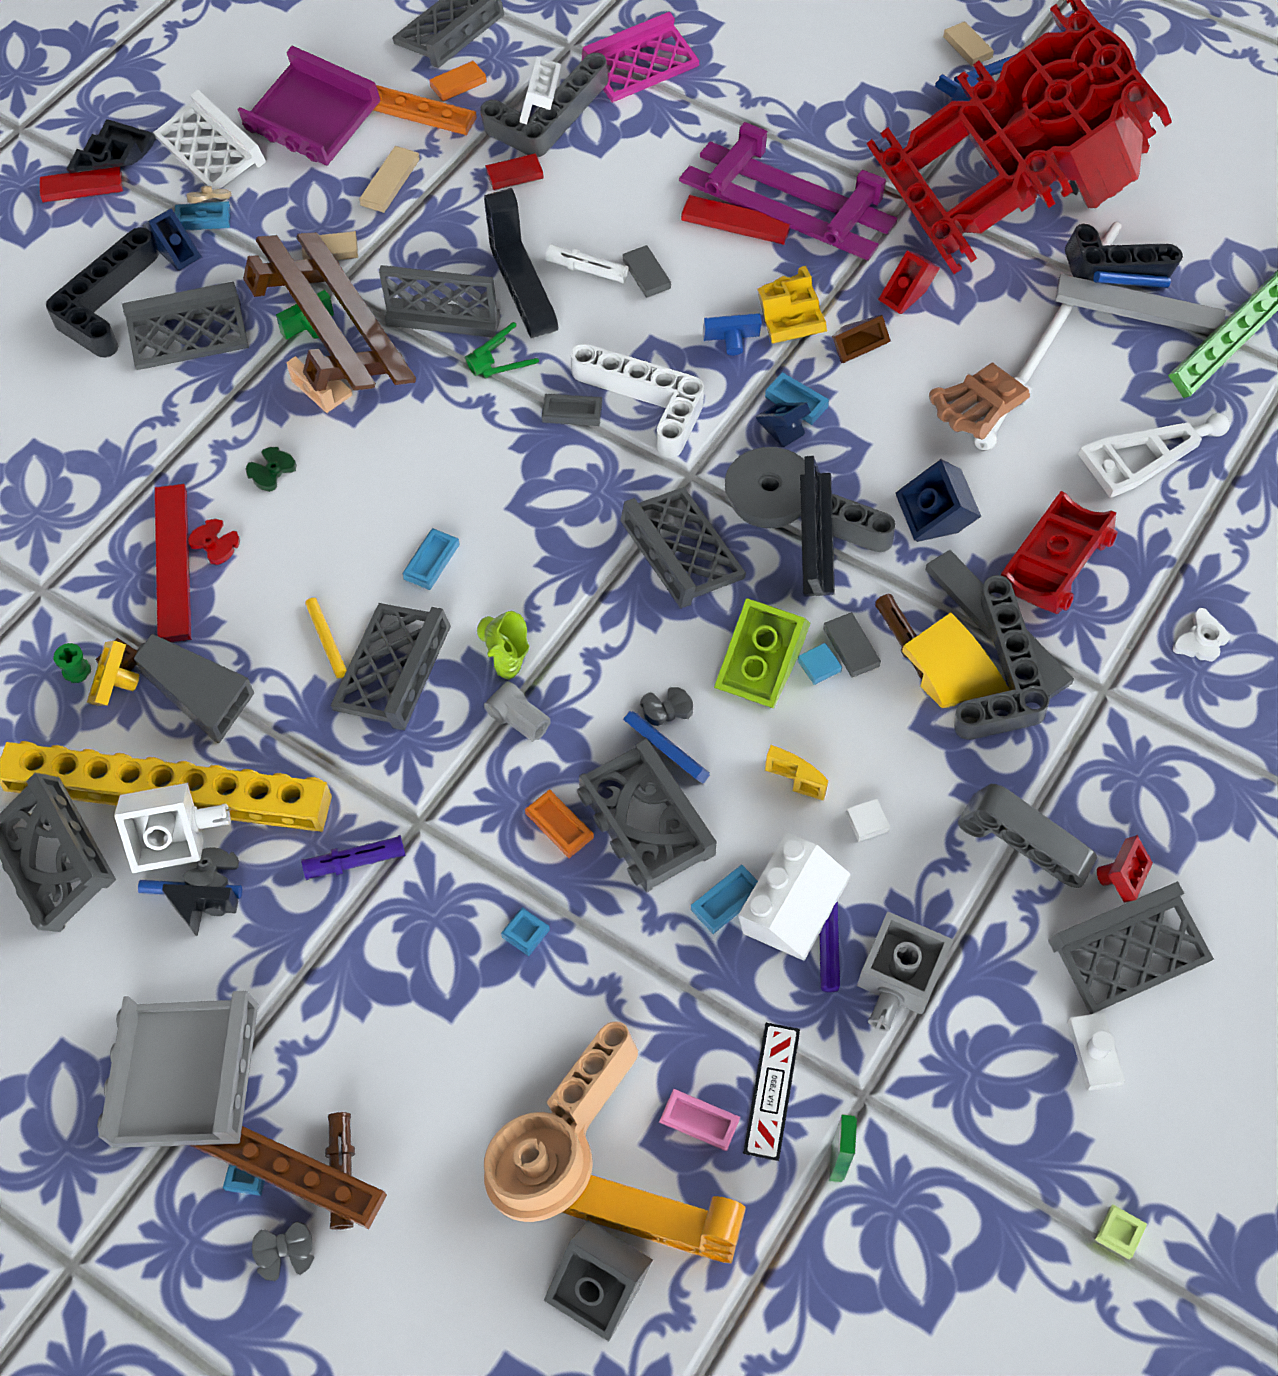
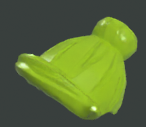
(506, 642)

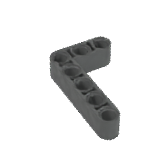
(548, 125)
(1012, 664)

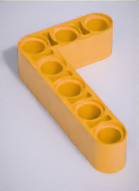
(661, 1219)

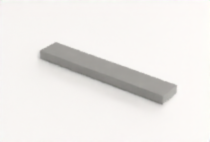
(1138, 305)

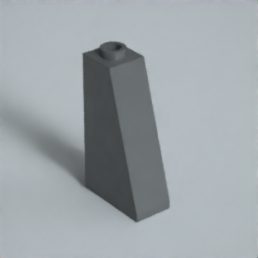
(197, 686)

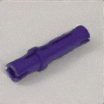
(353, 857)

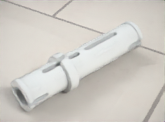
(576, 260)

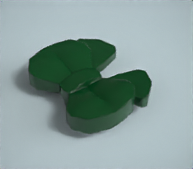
(267, 476)

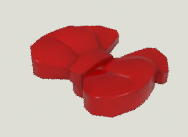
(217, 549)

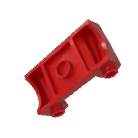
(1057, 552)

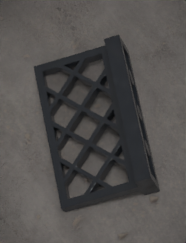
(817, 531)

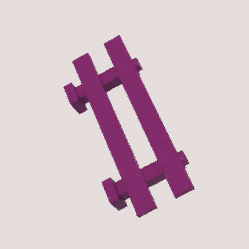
(848, 211)

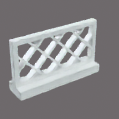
(223, 131)

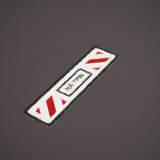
(771, 1092)

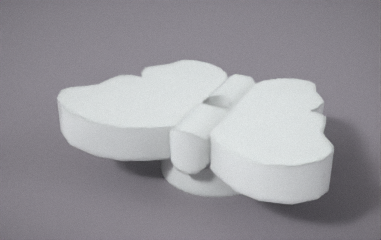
(1203, 638)

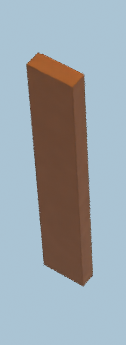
(301, 1176)

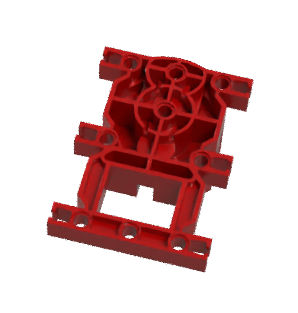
(1055, 114)

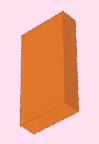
(458, 80)
(559, 823)

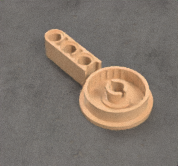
(557, 1139)

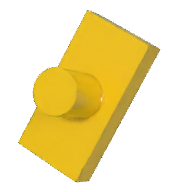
(109, 674)

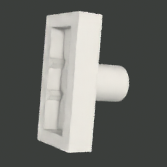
(1096, 1051)

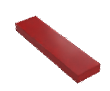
(734, 219)

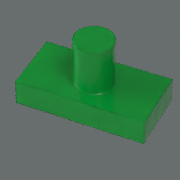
(293, 320)

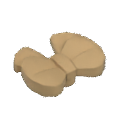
(208, 193)

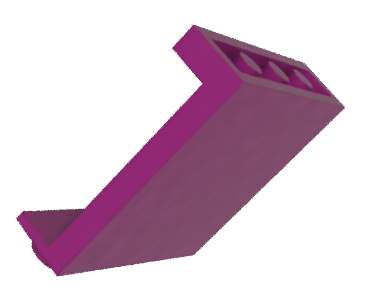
(312, 107)

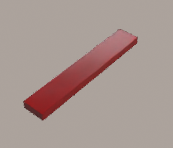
(172, 563)

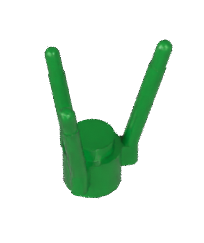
(481, 359)

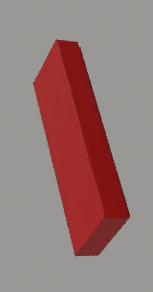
(80, 184)

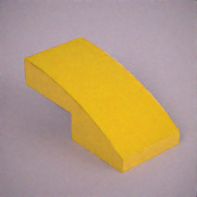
(806, 777)

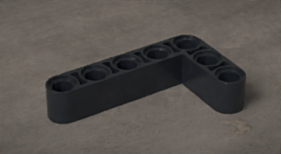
(515, 264)
(75, 303)

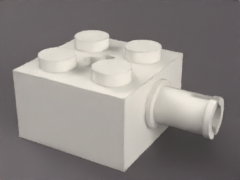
(164, 826)

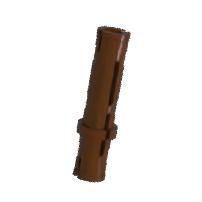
(897, 622)
(340, 1127)

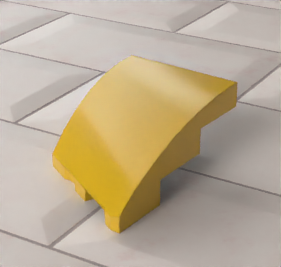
(791, 307)
(953, 664)

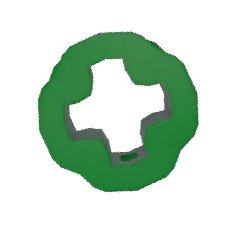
(70, 659)

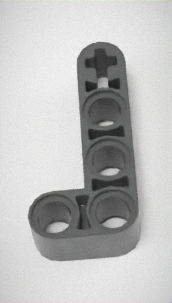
(1029, 832)

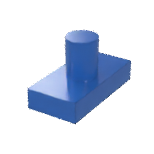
(732, 330)

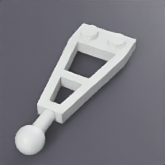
(1116, 476)

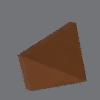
(860, 337)

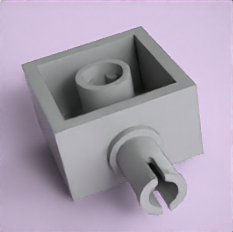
(901, 983)

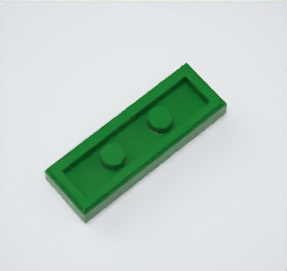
(843, 1148)

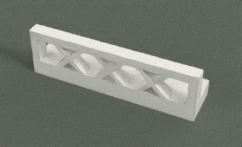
(541, 86)

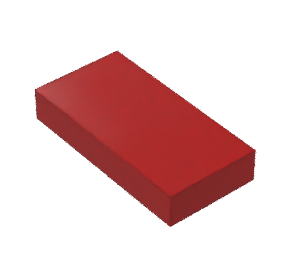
(514, 171)

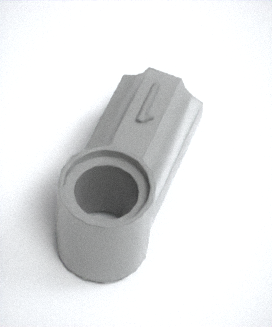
(511, 706)

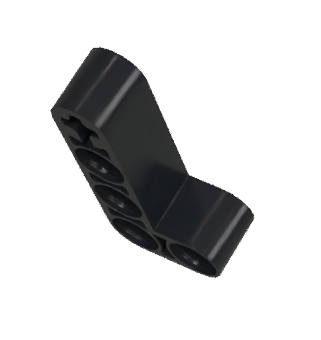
(1088, 255)

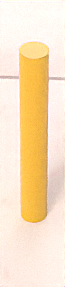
(326, 637)

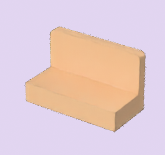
(328, 399)

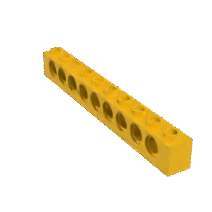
(307, 813)

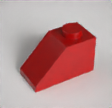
(908, 282)

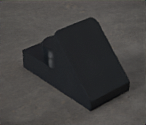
(193, 900)

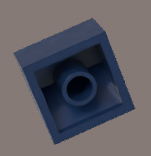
(938, 502)

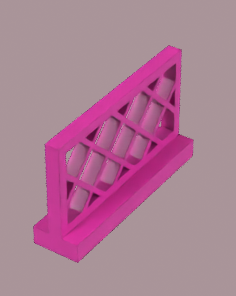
(630, 42)

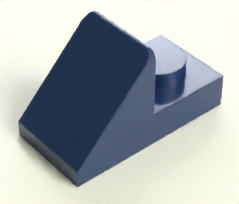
(784, 421)

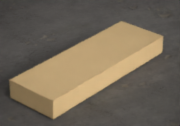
(389, 179)

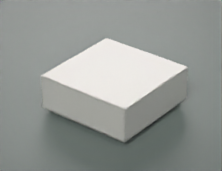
(868, 820)

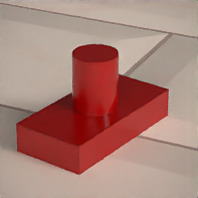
(1128, 869)

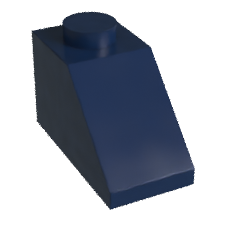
(172, 239)

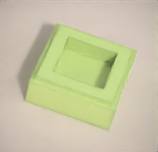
(1121, 1231)

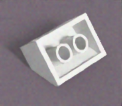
(793, 897)

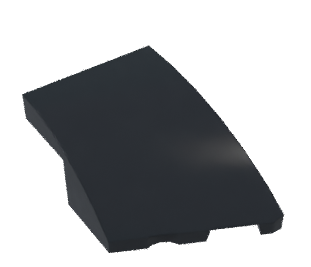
(113, 147)

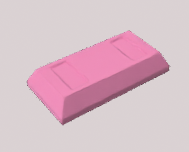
(699, 1119)

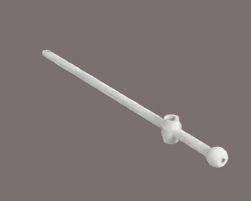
(1042, 346)

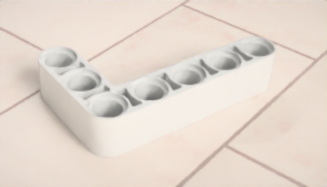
(647, 382)

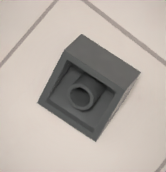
(597, 1279)

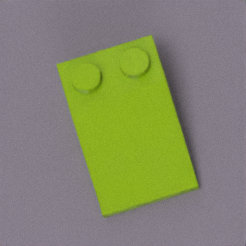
(762, 653)

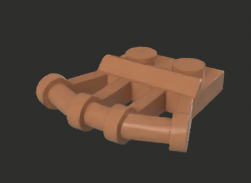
(990, 387)

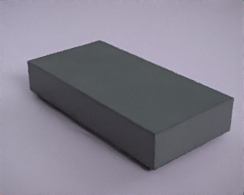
(646, 271)
(572, 409)
(851, 644)

